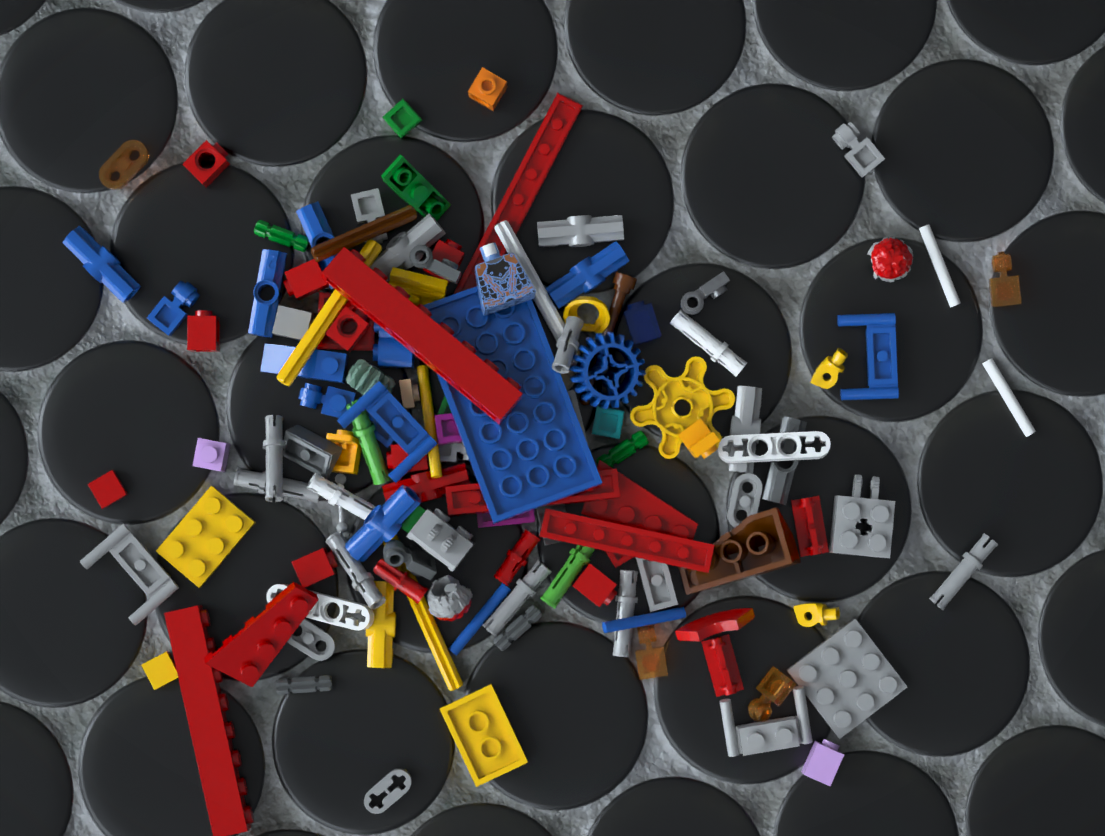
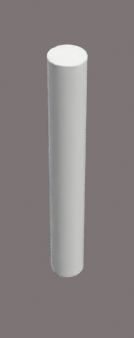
(939, 265)
(1009, 397)

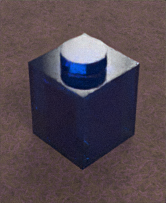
(641, 323)

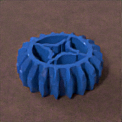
(614, 392)

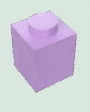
(211, 454)
(823, 762)

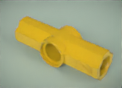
(382, 630)

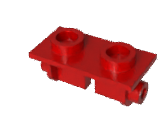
(809, 526)
(722, 665)

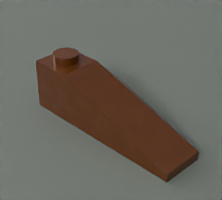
(750, 549)

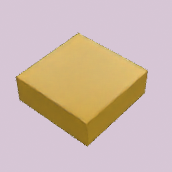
(160, 670)

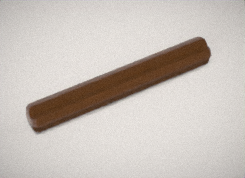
(364, 233)

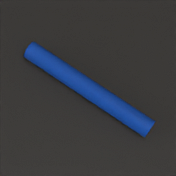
(479, 619)
(644, 620)

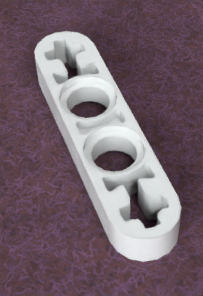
(774, 451)
(319, 611)

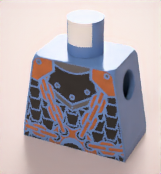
(501, 281)

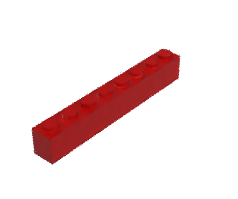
(422, 335)
(208, 721)

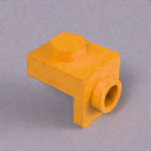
(699, 439)
(351, 452)

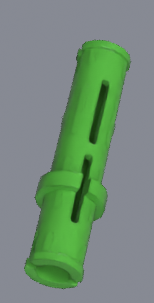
(365, 432)
(567, 574)

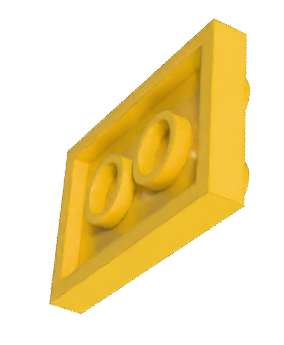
(205, 536)
(483, 735)

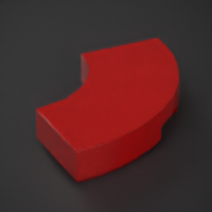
(714, 624)

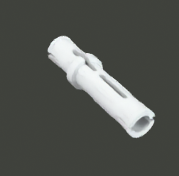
(712, 346)
(338, 495)

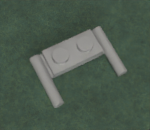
(139, 565)
(770, 734)

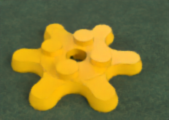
(671, 389)

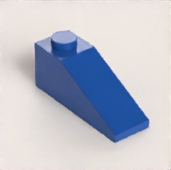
(320, 366)

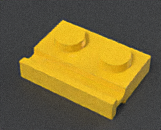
(420, 287)

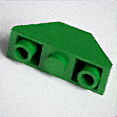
(414, 189)

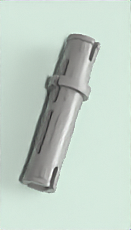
(274, 448)
(291, 487)
(963, 571)
(361, 579)
(520, 594)
(625, 608)

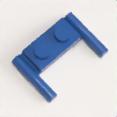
(880, 356)
(396, 423)

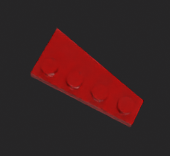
(640, 510)
(262, 638)

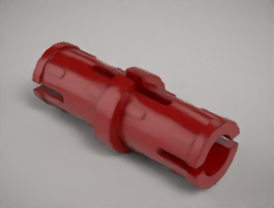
(516, 557)

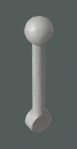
(341, 526)

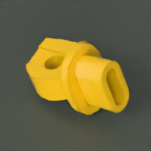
(830, 365)
(819, 612)

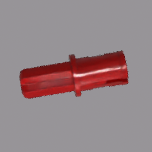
(400, 580)

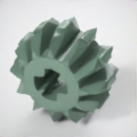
(364, 376)

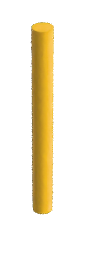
(429, 419)

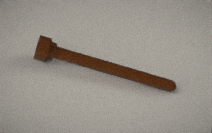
(623, 286)

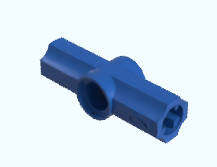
(316, 227)
(101, 264)
(270, 274)
(587, 275)
(382, 523)

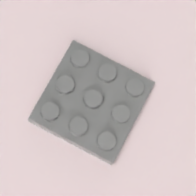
(847, 678)

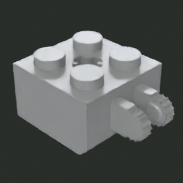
(877, 515)
(441, 538)

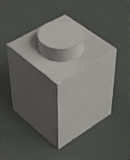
(292, 322)

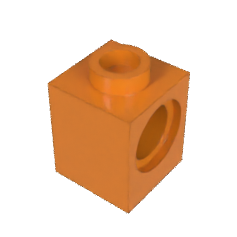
(487, 89)

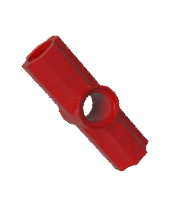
(430, 488)

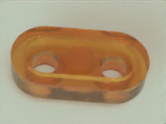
(121, 162)

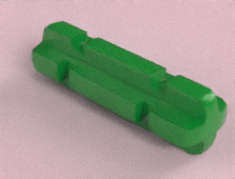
(281, 235)
(624, 449)

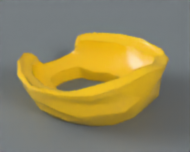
(601, 322)

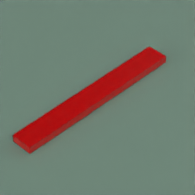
(527, 179)

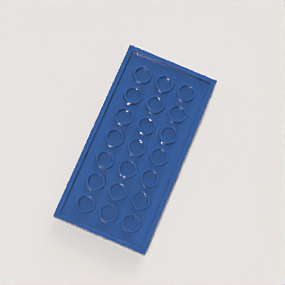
(539, 446)

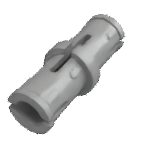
(565, 354)

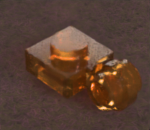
(1004, 289)
(651, 660)
(774, 689)

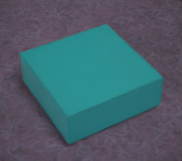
(608, 422)

